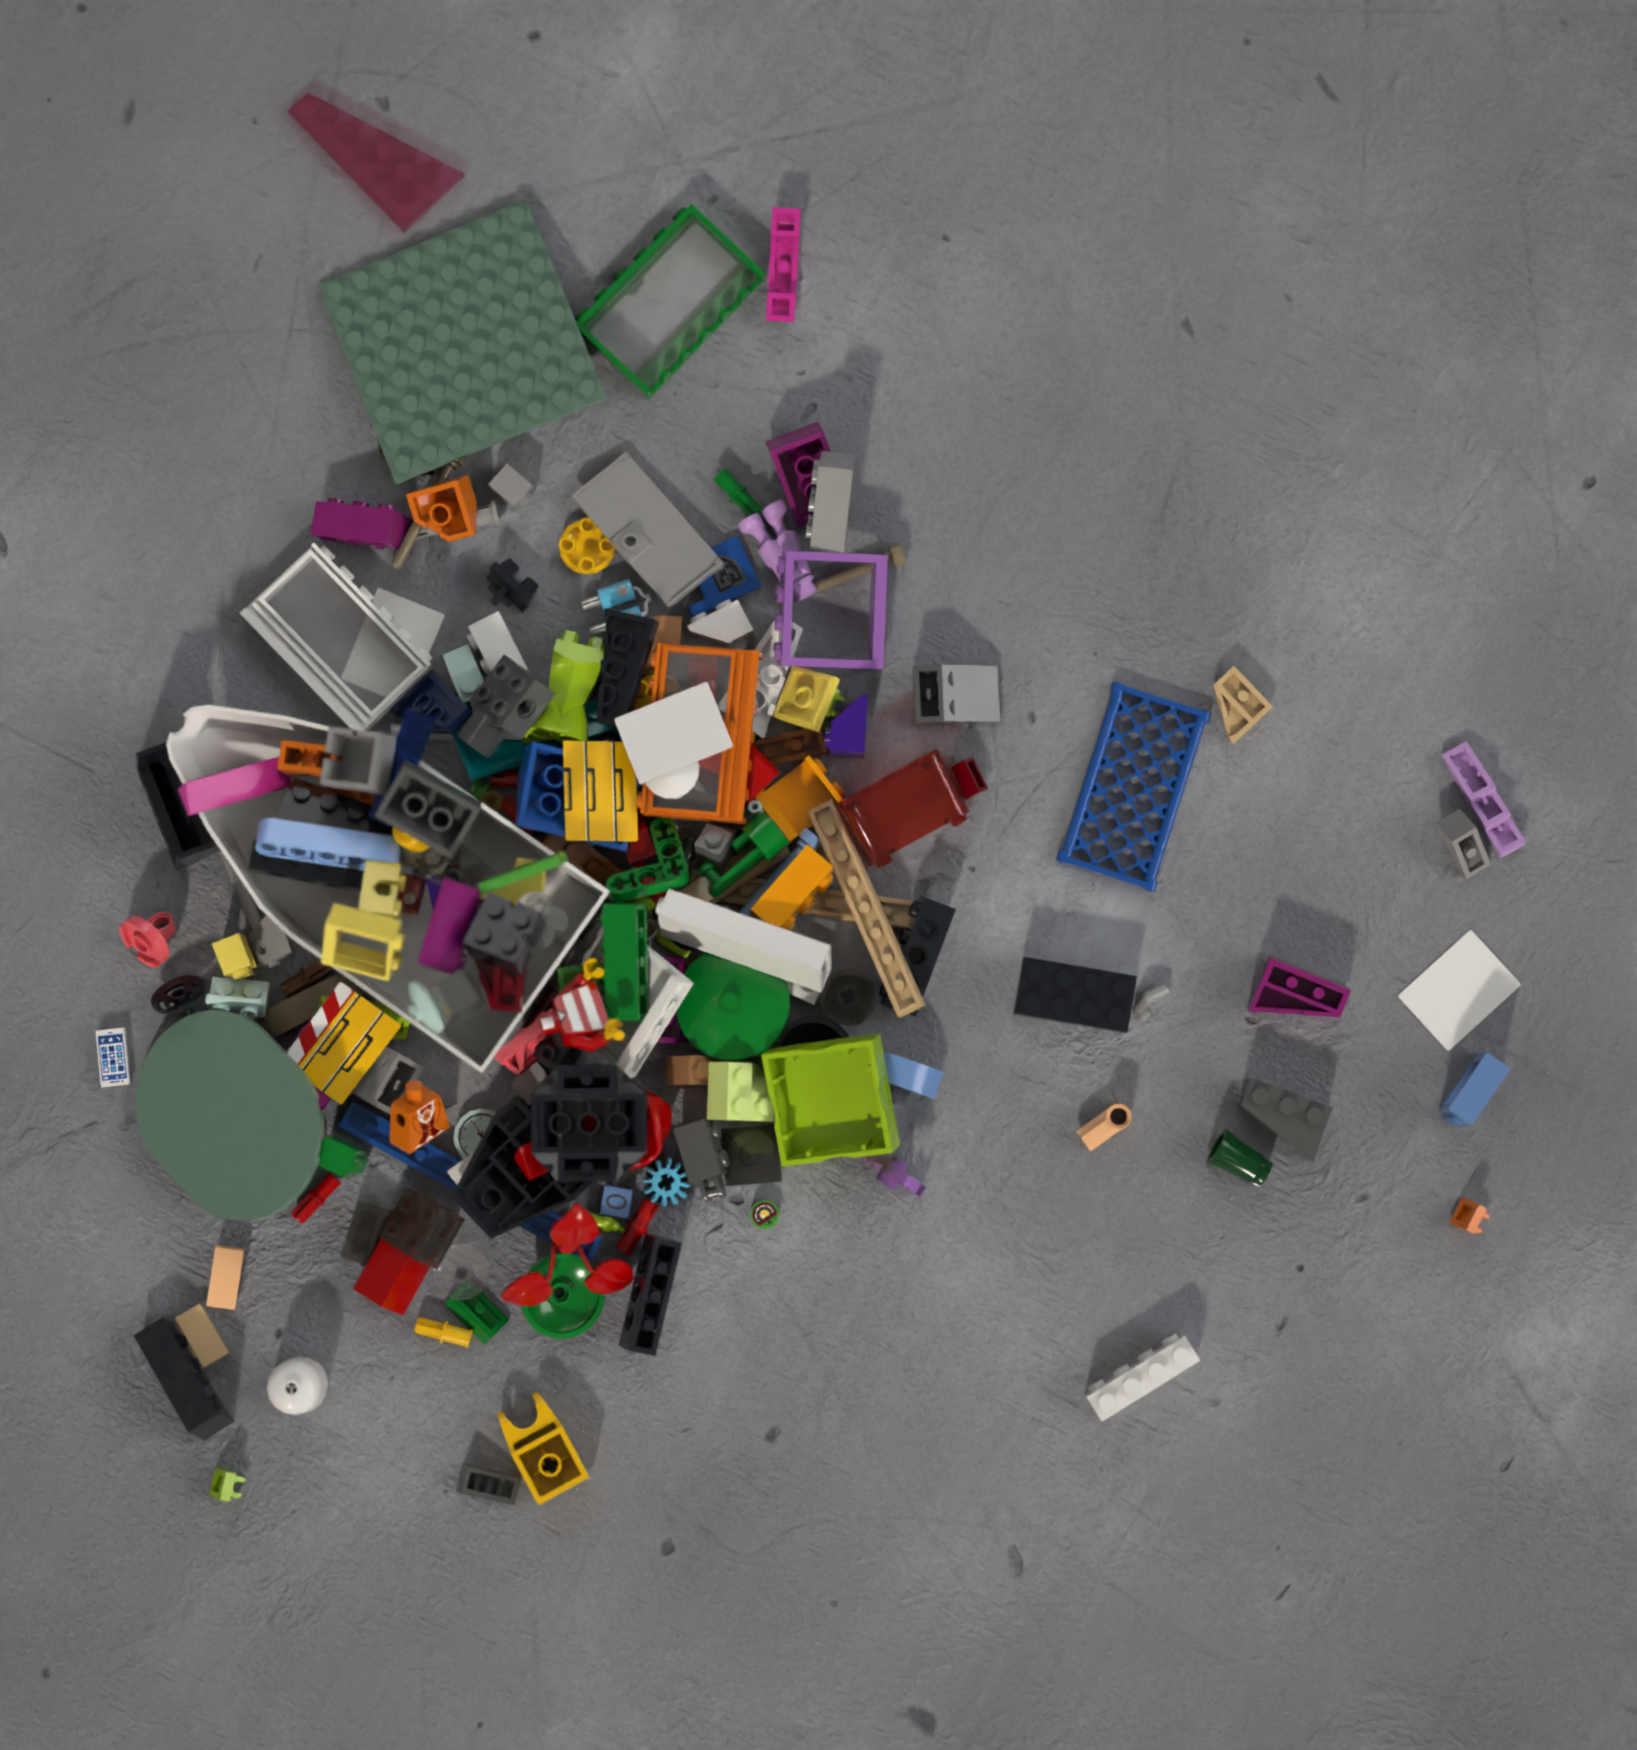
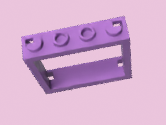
(877, 613)

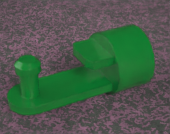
(767, 842)

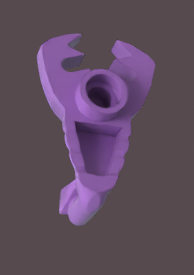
(893, 1173)

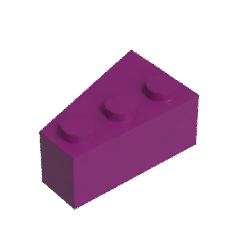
(359, 524)

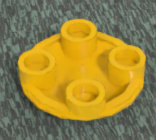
(585, 547)

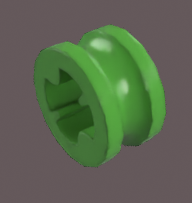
(479, 788)

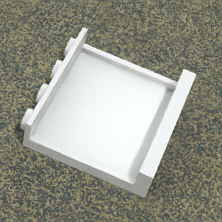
(665, 993)

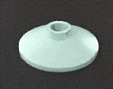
(424, 1007)

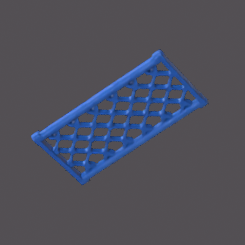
(1117, 691)

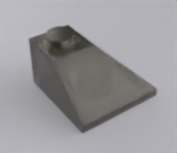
(752, 1155)

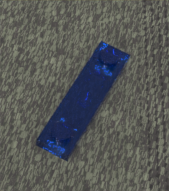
(409, 745)

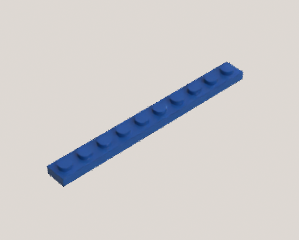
(435, 1164)

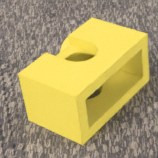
(382, 879)
(236, 956)

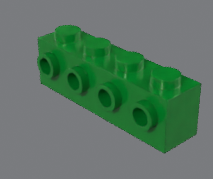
(625, 960)

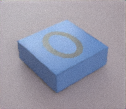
(616, 1201)

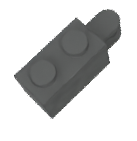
(703, 1156)

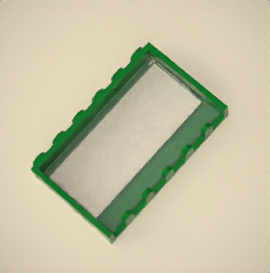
(669, 300)

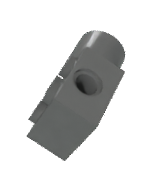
(504, 707)

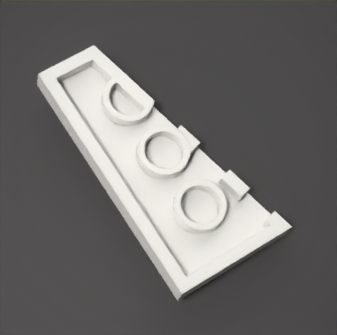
(771, 677)

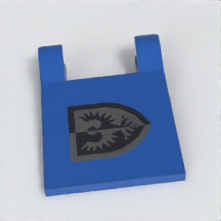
(731, 581)

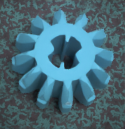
(657, 1178)

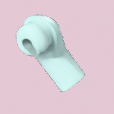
(752, 810)

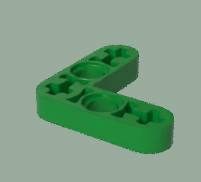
(660, 871)

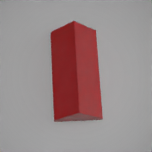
(391, 1276)

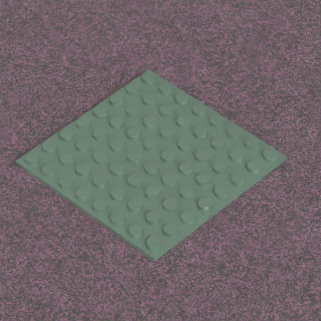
(461, 342)

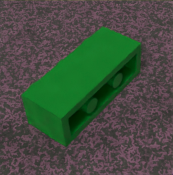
(342, 1157)

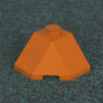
(446, 508)

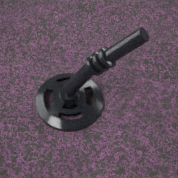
(180, 996)

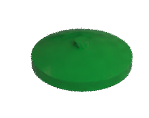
(733, 1009)

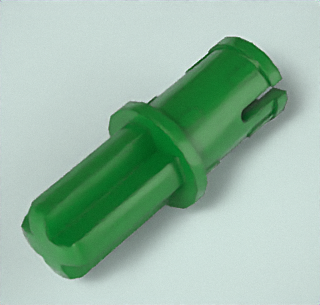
(737, 493)

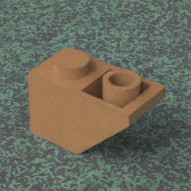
(688, 1069)

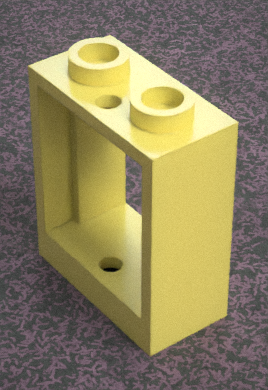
(359, 958)

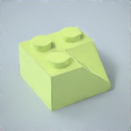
(738, 1093)

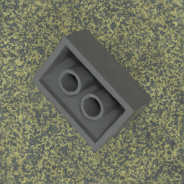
(428, 809)

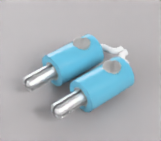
(613, 596)

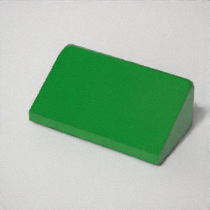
(478, 1315)

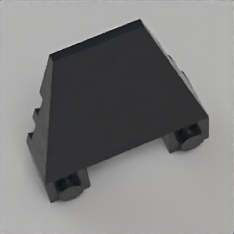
(496, 1188)

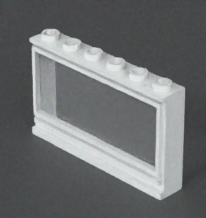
(338, 639)

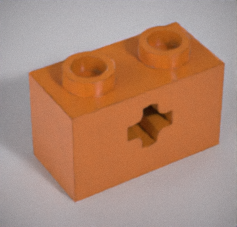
(303, 758)

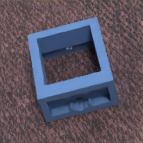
(1474, 1090)

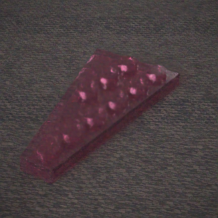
(387, 170)

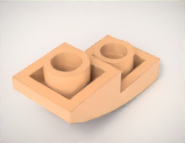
(225, 1277)

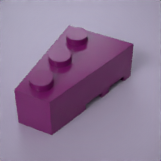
(1297, 991)

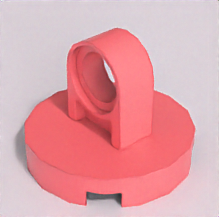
(148, 939)

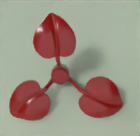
(568, 1234)

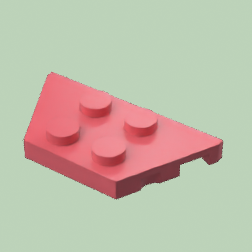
(519, 1052)

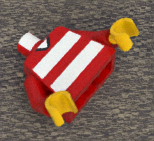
(581, 1013)

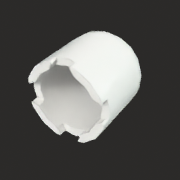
(308, 1379)

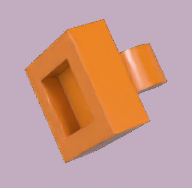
(1468, 1216)

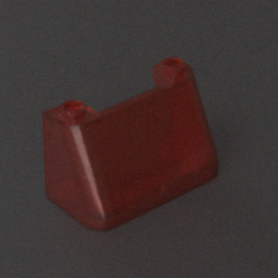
(903, 808)

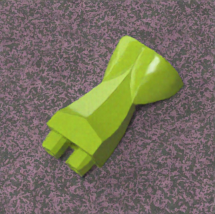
(573, 679)

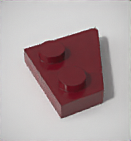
(502, 987)

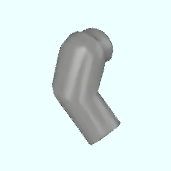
(1149, 997)

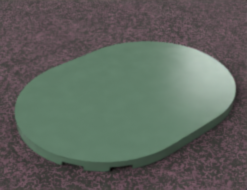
(229, 1115)

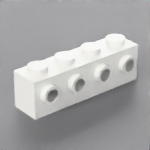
(1142, 1377)

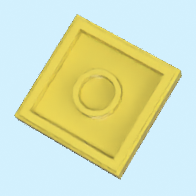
(806, 698)

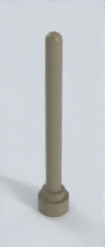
(415, 528)
(895, 557)

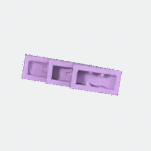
(1483, 799)

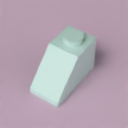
(464, 672)

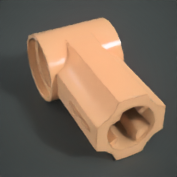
(1102, 1128)

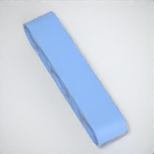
(324, 844)

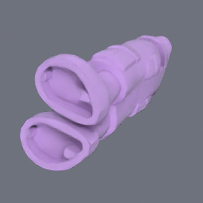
(785, 541)

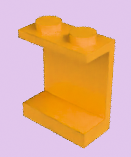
(796, 794)

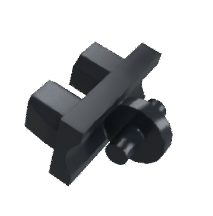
(507, 589)

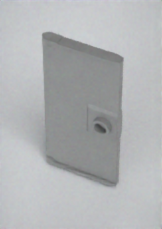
(647, 530)

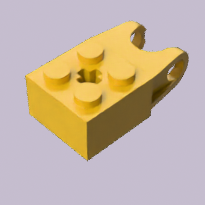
(535, 1445)

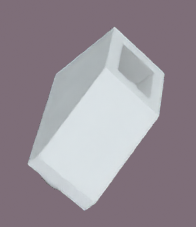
(723, 626)

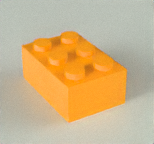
(794, 890)

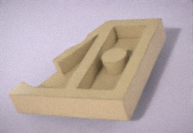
(1239, 703)

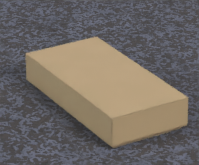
(202, 1335)

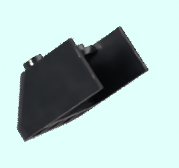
(183, 834)

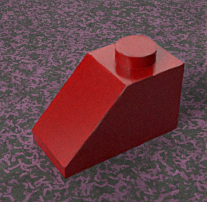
(643, 849)

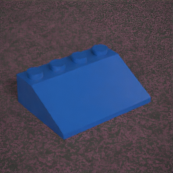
(542, 793)

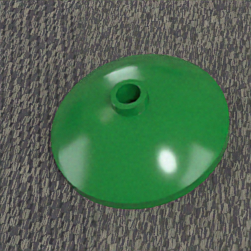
(572, 1310)

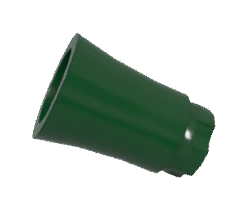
(1239, 1159)

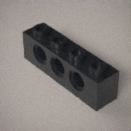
(307, 872)
(930, 945)
(650, 1294)

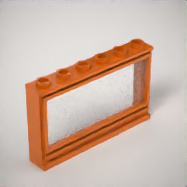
(722, 778)

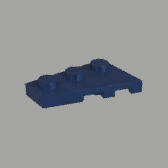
(435, 700)

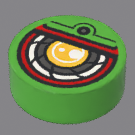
(764, 1214)

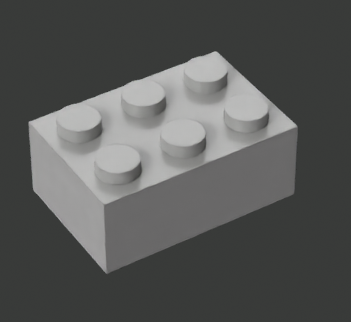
(830, 501)

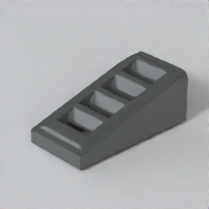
(464, 1476)

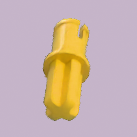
(443, 1331)

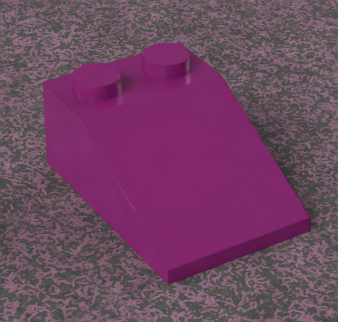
(794, 461)

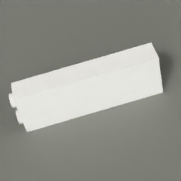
(744, 940)

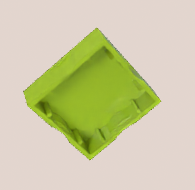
(831, 1099)

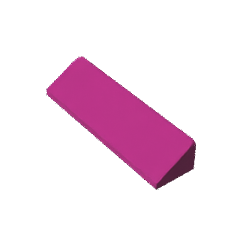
(233, 786)

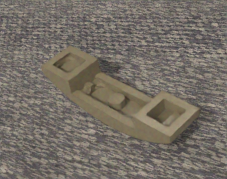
(302, 1006)

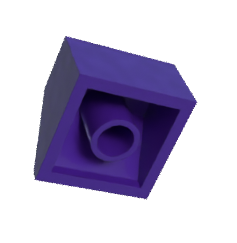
(848, 730)

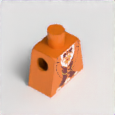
(416, 1117)

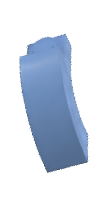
(912, 1075)

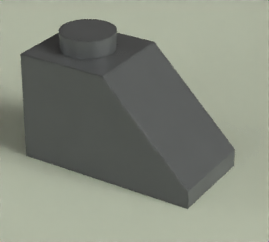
(716, 843)

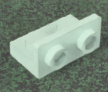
(240, 997)

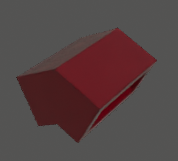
(969, 778)

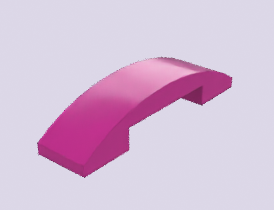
(783, 264)

